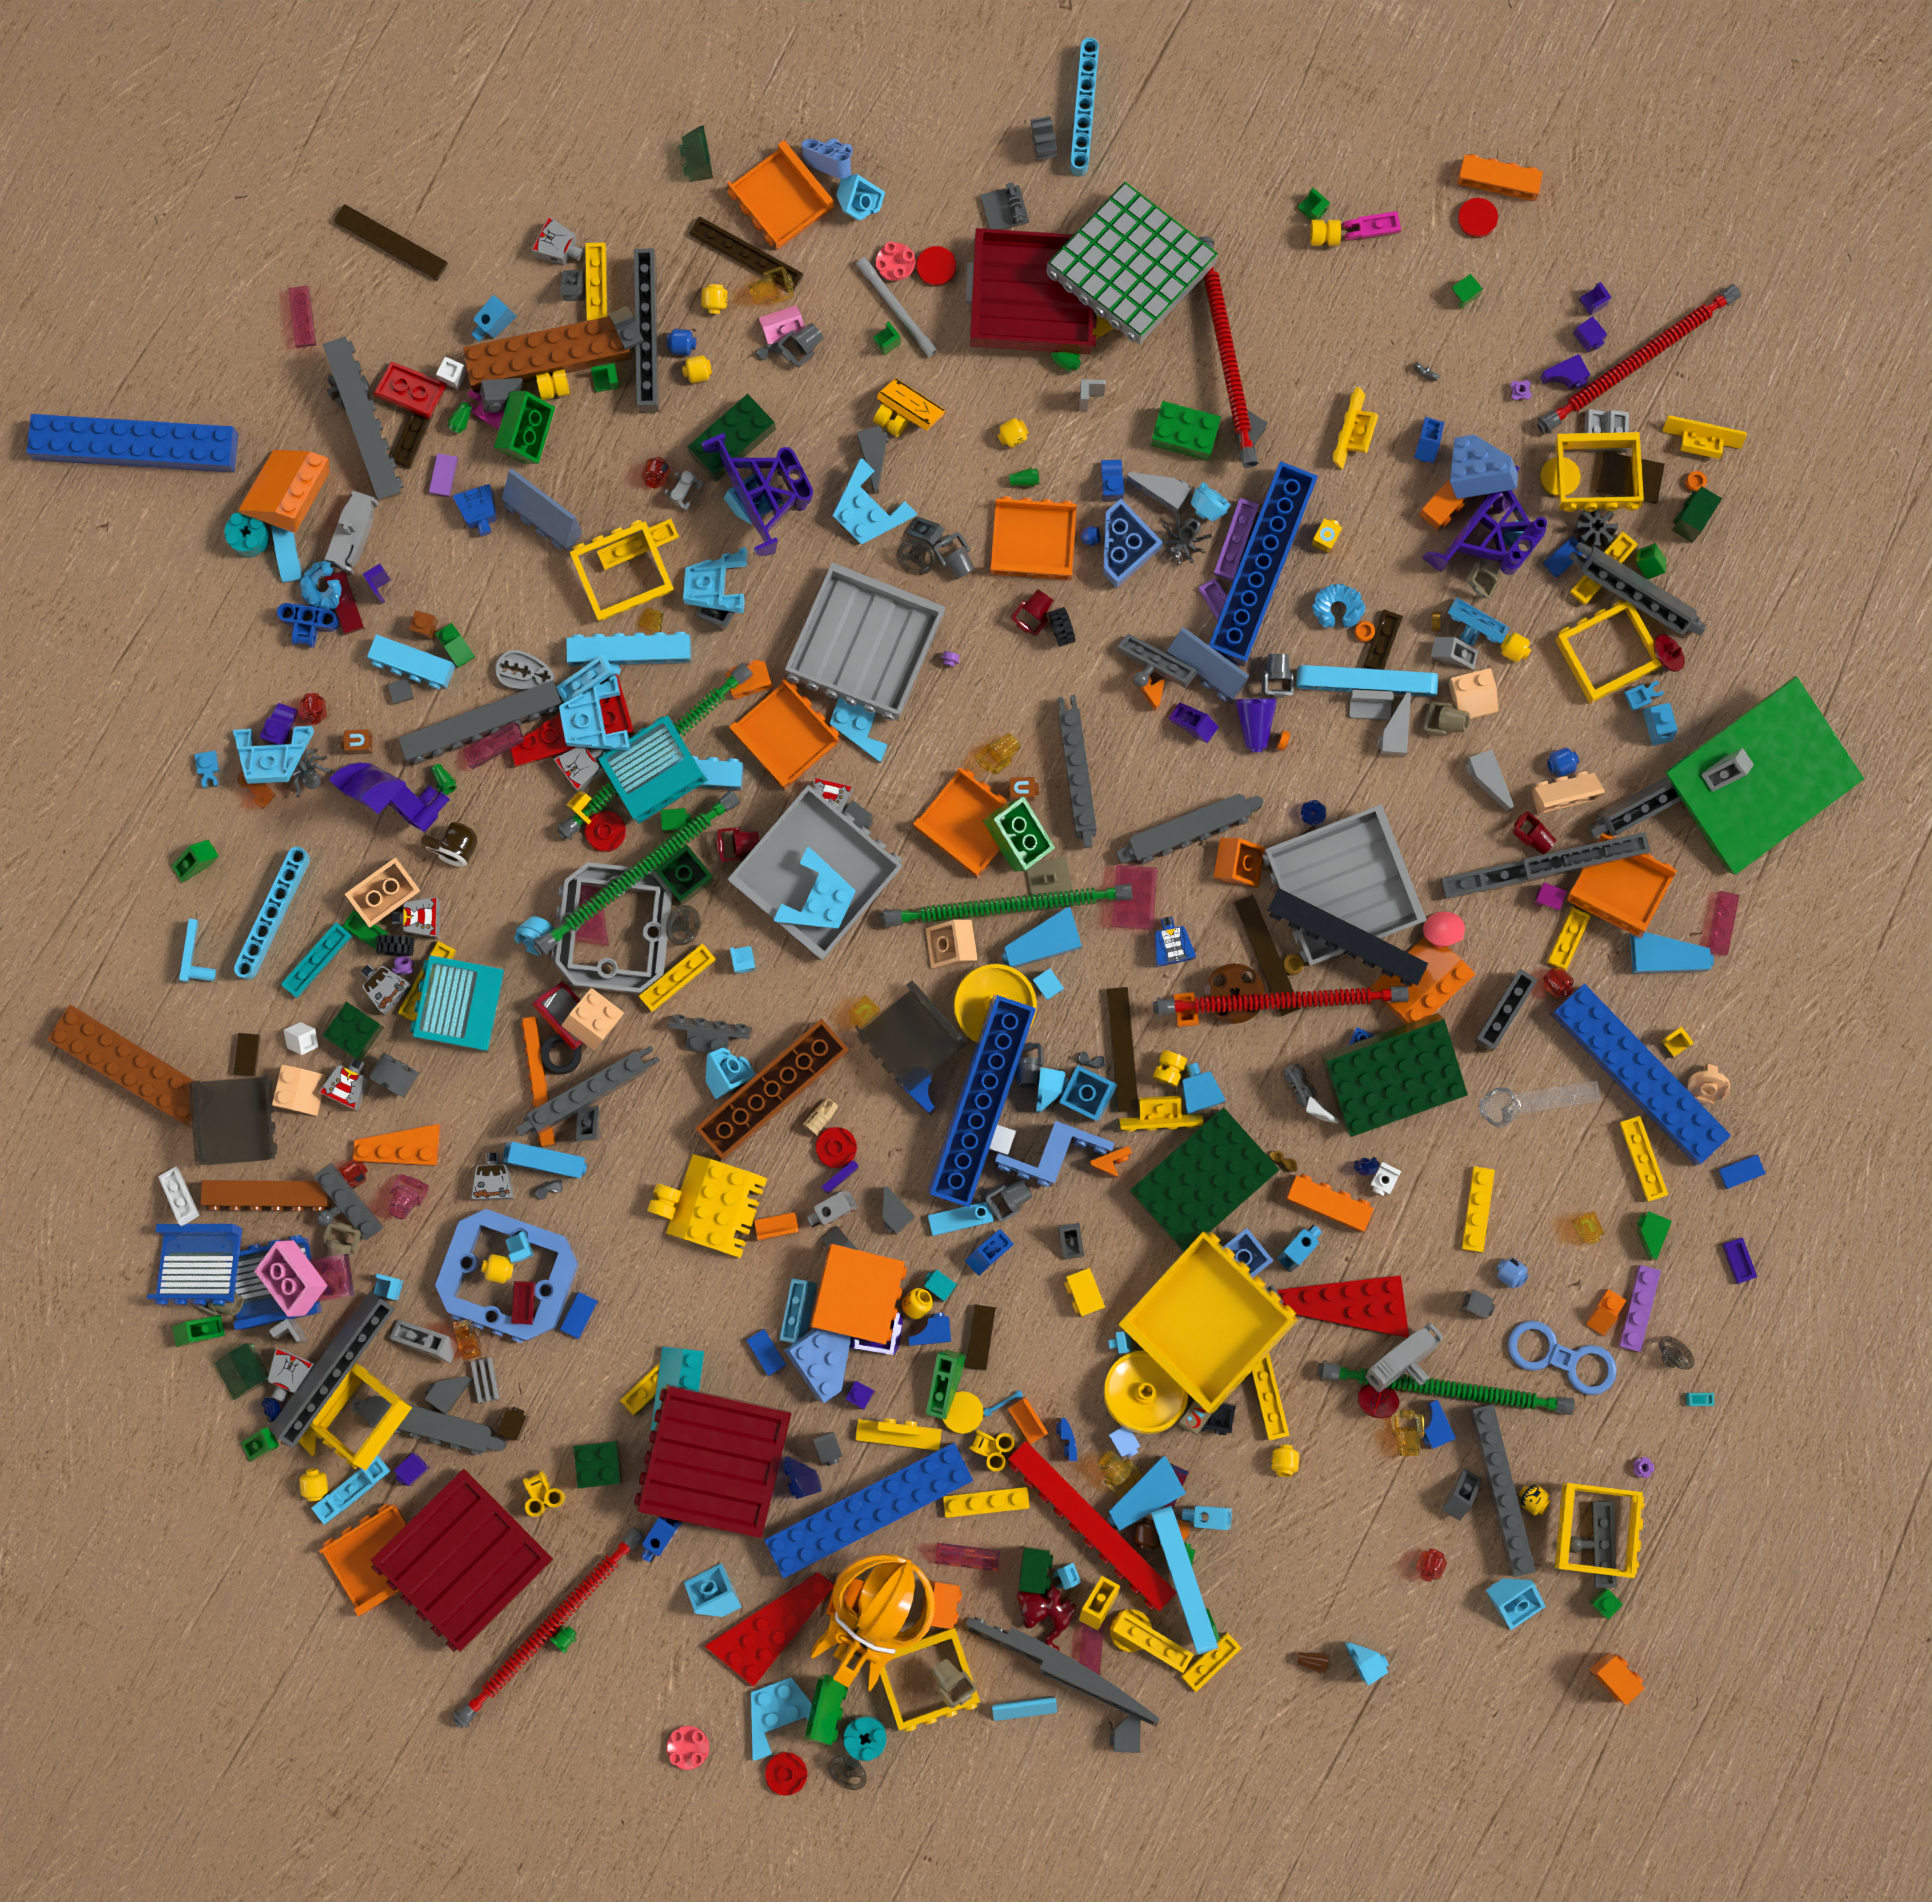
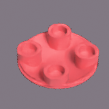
(895, 261)
(1443, 929)
(687, 1747)

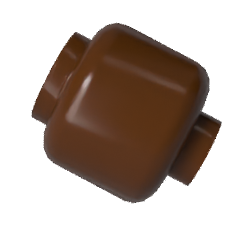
(1146, 1535)

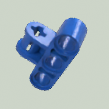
(306, 631)

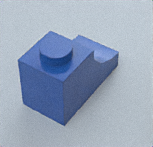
(1429, 440)
(1112, 480)
(920, 1095)
(989, 1252)
(935, 1332)
(1438, 1429)

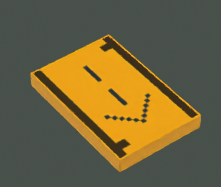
(911, 404)

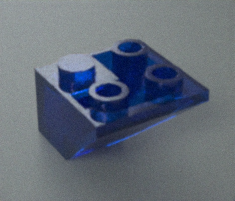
(803, 1478)

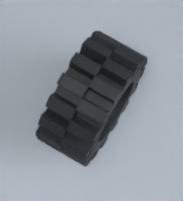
(1062, 626)
(395, 945)

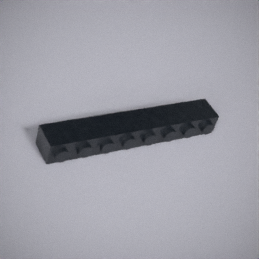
(1348, 937)

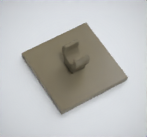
(1049, 876)

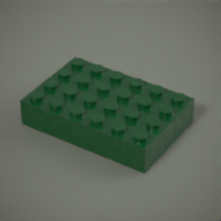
(1394, 1075)
(1204, 1179)

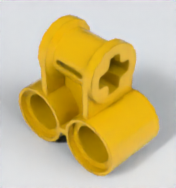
(990, 1447)
(541, 1493)

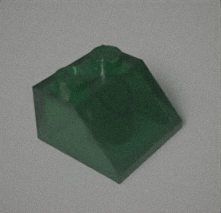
(696, 155)
(242, 1370)

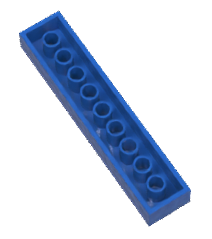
(132, 443)
(1262, 562)
(1640, 1075)
(981, 1100)
(868, 1510)

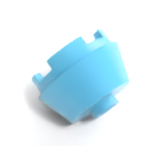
(1209, 503)
(529, 930)

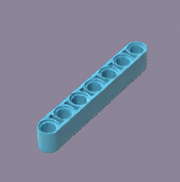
(1085, 116)
(1351, 679)
(272, 923)
(1184, 1580)

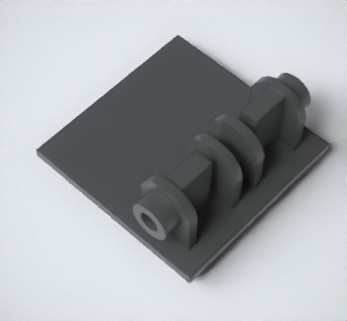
(1005, 207)
(1297, 1074)

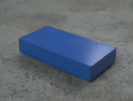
(1560, 560)
(1741, 1171)
(579, 1315)
(766, 1352)

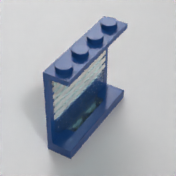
(197, 1264)
(259, 1305)

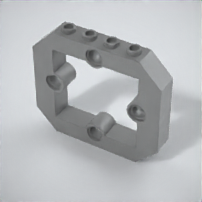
(619, 980)

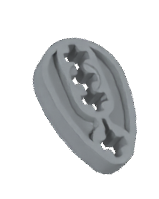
(523, 660)

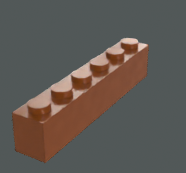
(261, 1194)

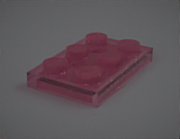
(1139, 911)
(336, 1274)

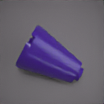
(1256, 721)

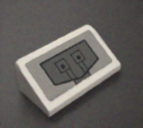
(1320, 1111)

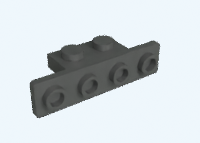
(708, 1035)

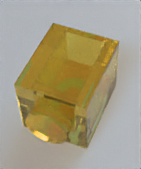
(863, 1012)
(1588, 1228)

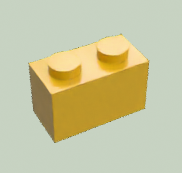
(1084, 1292)
(1099, 1603)

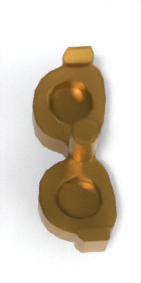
(1290, 1163)

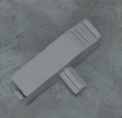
(352, 531)
(1405, 1359)

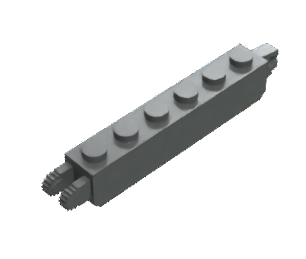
(1637, 590)
(1077, 772)
(1635, 809)
(1188, 828)
(586, 1093)
(435, 1425)

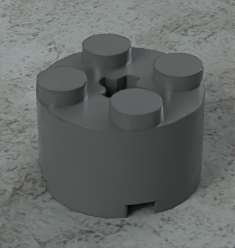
(394, 1075)

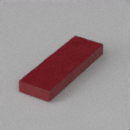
(347, 608)

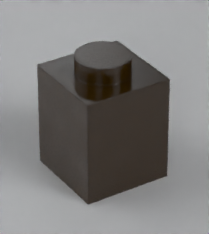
(513, 1423)

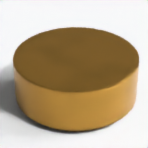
(1435, 621)
(1293, 964)

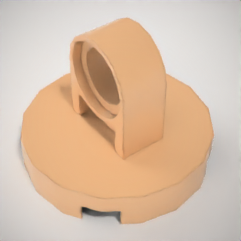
(1709, 1085)

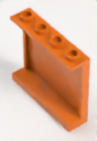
(780, 196)
(1033, 538)
(785, 734)
(956, 821)
(1623, 890)
(858, 1294)
(352, 1554)

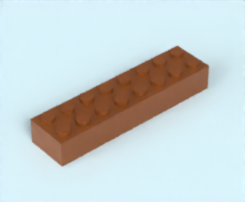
(545, 351)
(124, 1062)
(772, 1089)

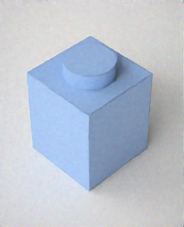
(1124, 1442)

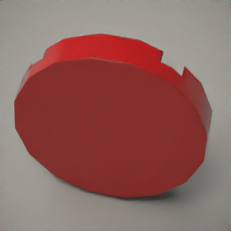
(1477, 217)
(936, 266)
(605, 831)
(836, 1147)
(786, 1773)

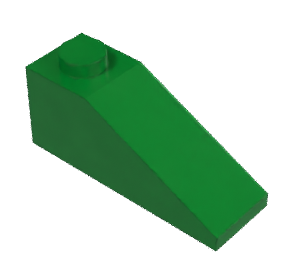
(945, 1382)

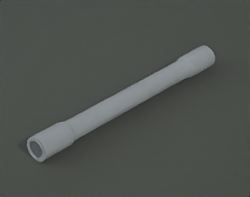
(922, 340)

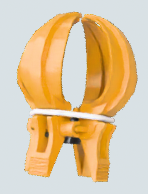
(882, 1612)

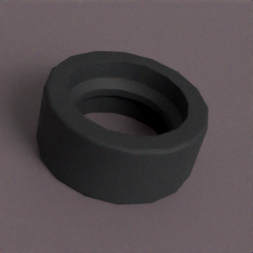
(559, 1069)

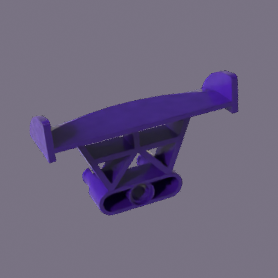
(787, 463)
(1514, 557)
(378, 788)

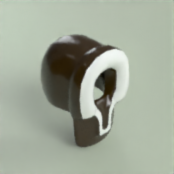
(456, 845)

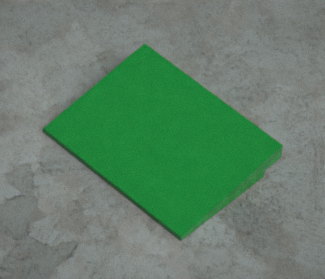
(1793, 777)

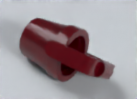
(1037, 606)
(1538, 835)
(742, 841)

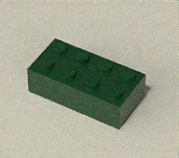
(744, 429)

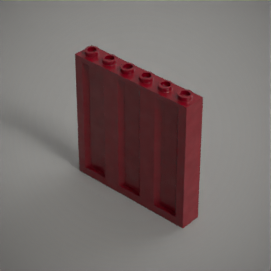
(1018, 302)
(712, 1460)
(461, 1561)

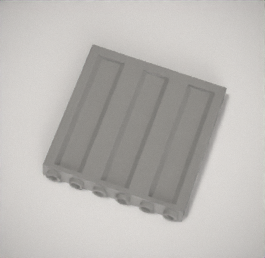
(864, 642)
(1350, 873)

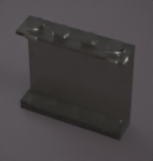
(911, 1038)
(232, 1121)

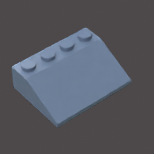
(540, 511)

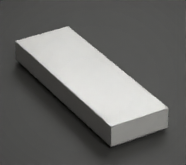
(178, 1196)

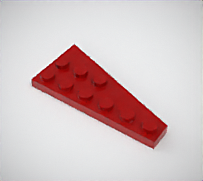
(550, 738)
(1363, 1304)
(761, 1638)

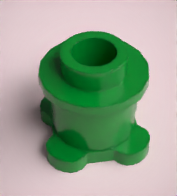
(564, 1638)

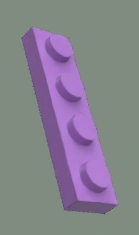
(1236, 539)
(1639, 1308)

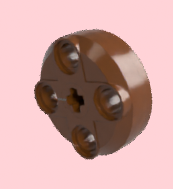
(1234, 985)

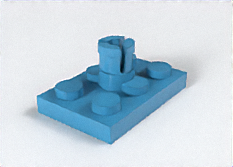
(1476, 623)

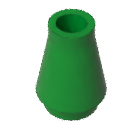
(459, 419)
(1027, 478)
(443, 780)

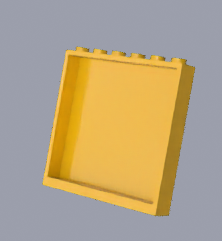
(1208, 1321)

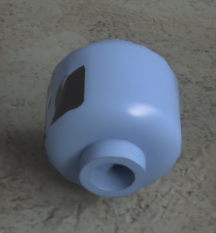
(1512, 1273)

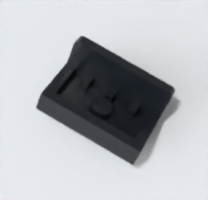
(1221, 1419)

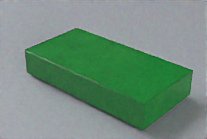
(359, 928)

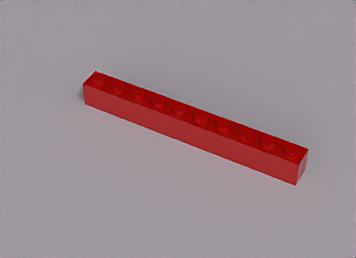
(1092, 1526)

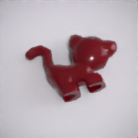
(1036, 1607)

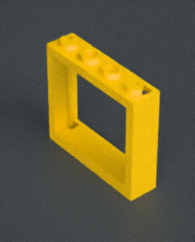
(1600, 441)
(600, 541)
(1591, 694)
(381, 1432)
(1565, 1523)
(930, 1717)

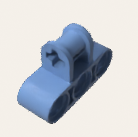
(828, 157)

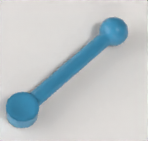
(1018, 1394)

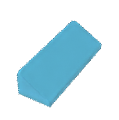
(798, 1310)
(1024, 1708)

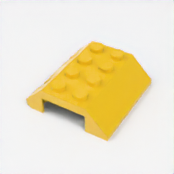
(715, 1205)

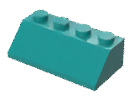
(678, 1368)

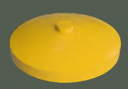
(976, 992)
(1143, 1394)

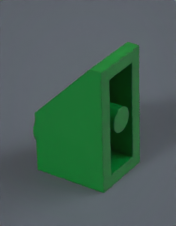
(194, 860)
(1652, 1232)
(198, 1331)

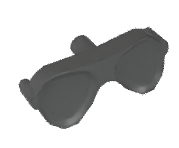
(763, 352)
(1425, 372)
(1084, 1059)
(555, 1186)

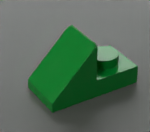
(455, 645)
(259, 1444)

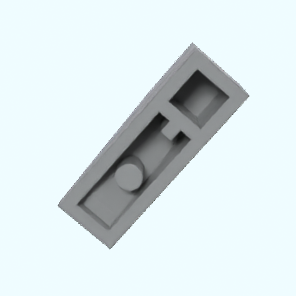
(1164, 490)
(1395, 735)
(1488, 776)
(424, 1341)

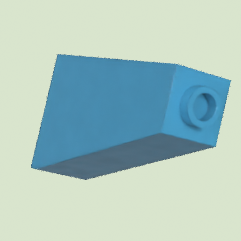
(1045, 941)
(1667, 955)
(544, 1160)
(1147, 1495)

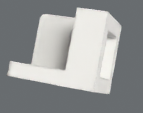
(451, 373)
(301, 1038)
(1002, 1140)

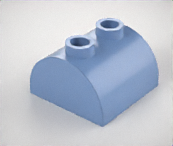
(1249, 1251)

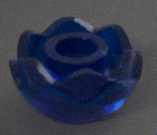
(1318, 808)
(1366, 1166)
(271, 1408)

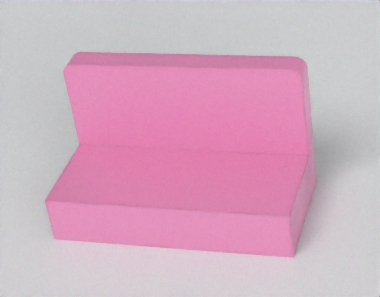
(781, 323)

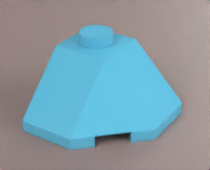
(859, 197)
(726, 1072)
(1050, 1087)
(1367, 1662)

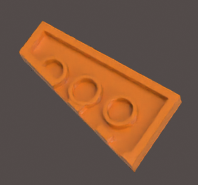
(409, 1146)

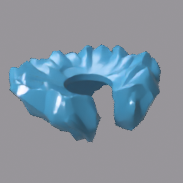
(310, 592)
(1338, 593)

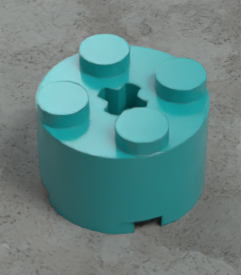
(253, 543)
(868, 1750)

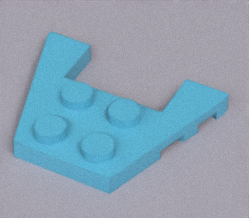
(861, 514)
(706, 583)
(584, 720)
(855, 725)
(271, 762)
(826, 901)
(773, 1708)

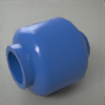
(681, 342)
(1562, 762)

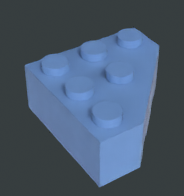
(1480, 468)
(1126, 543)
(821, 1361)

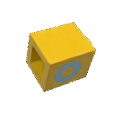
(1327, 535)

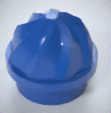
(1091, 536)

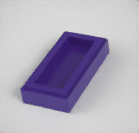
(840, 1177)
(1739, 1260)

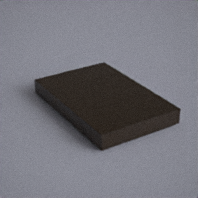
(1617, 477)

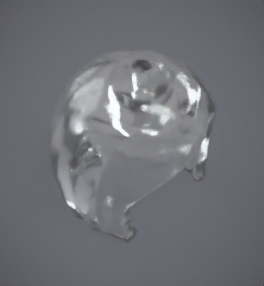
(1500, 1107)

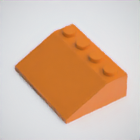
(286, 488)
(1440, 981)

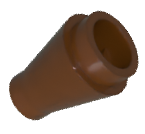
(1314, 1661)

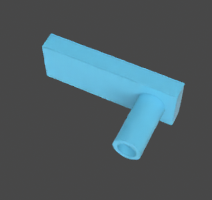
(587, 678)
(187, 970)
(960, 1218)

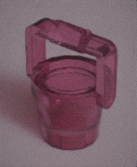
(405, 1197)

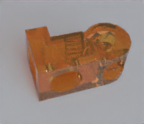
(263, 793)
(467, 1339)

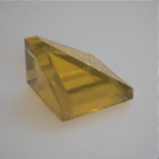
(652, 620)

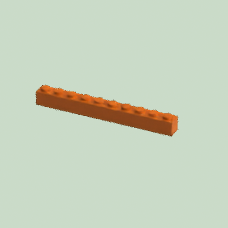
(537, 1073)

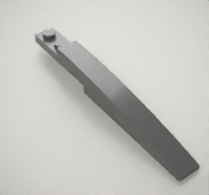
(1545, 865)
(1062, 1668)

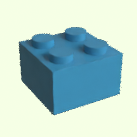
(1088, 1093)

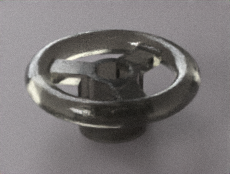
(920, 548)
(680, 923)
(1673, 1356)
(849, 1769)

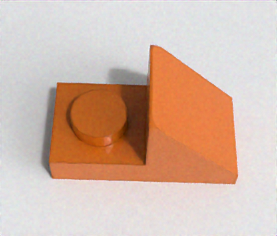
(1153, 693)
(1187, 1017)
(1106, 1163)
(1606, 1312)

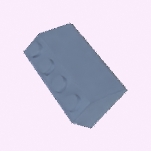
(1212, 668)

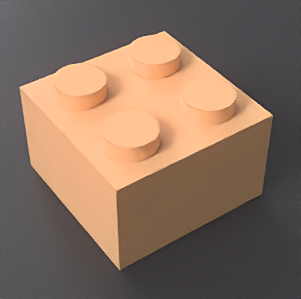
(592, 1019)

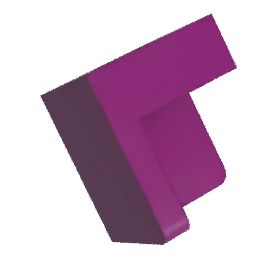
(1550, 896)

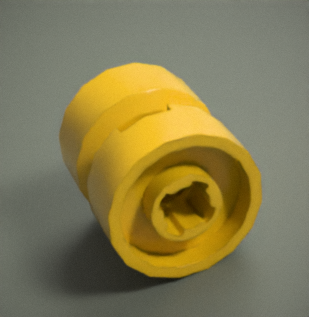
(1325, 232)
(553, 384)
(884, 418)
(1169, 1068)
(664, 1201)

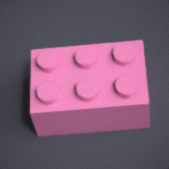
(290, 1278)

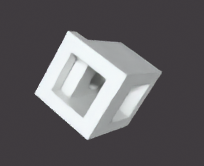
(1388, 1171)

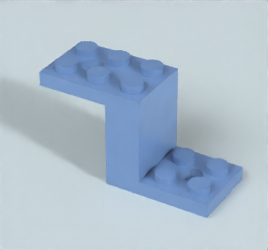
(1054, 1154)

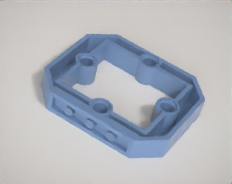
(463, 1245)

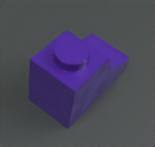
(1569, 372)
(1194, 722)
(279, 725)

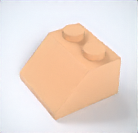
(1475, 693)
(951, 943)
(299, 1090)

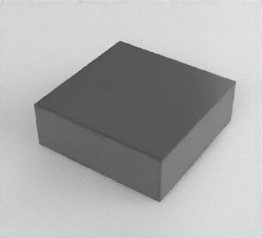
(400, 691)

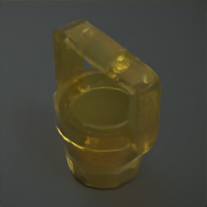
(766, 289)
(1001, 751)
(1408, 1437)
(1117, 1471)

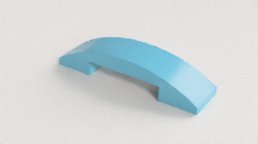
(286, 554)
(350, 1490)

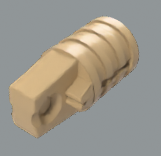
(820, 1116)

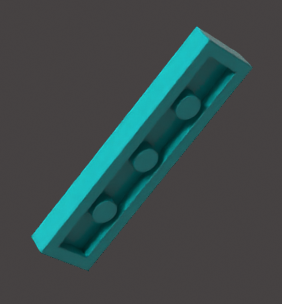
(316, 960)

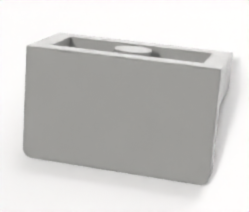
(1090, 388)
(1370, 704)
(286, 1327)

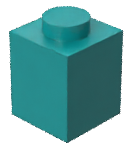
(939, 1284)

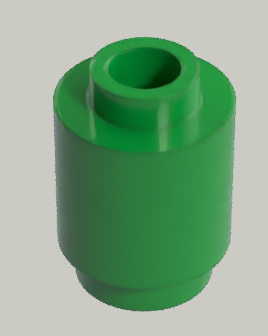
(1067, 361)

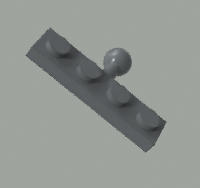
(1154, 661)
(346, 1202)
(1602, 1544)

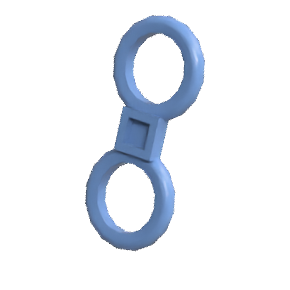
(1562, 1357)

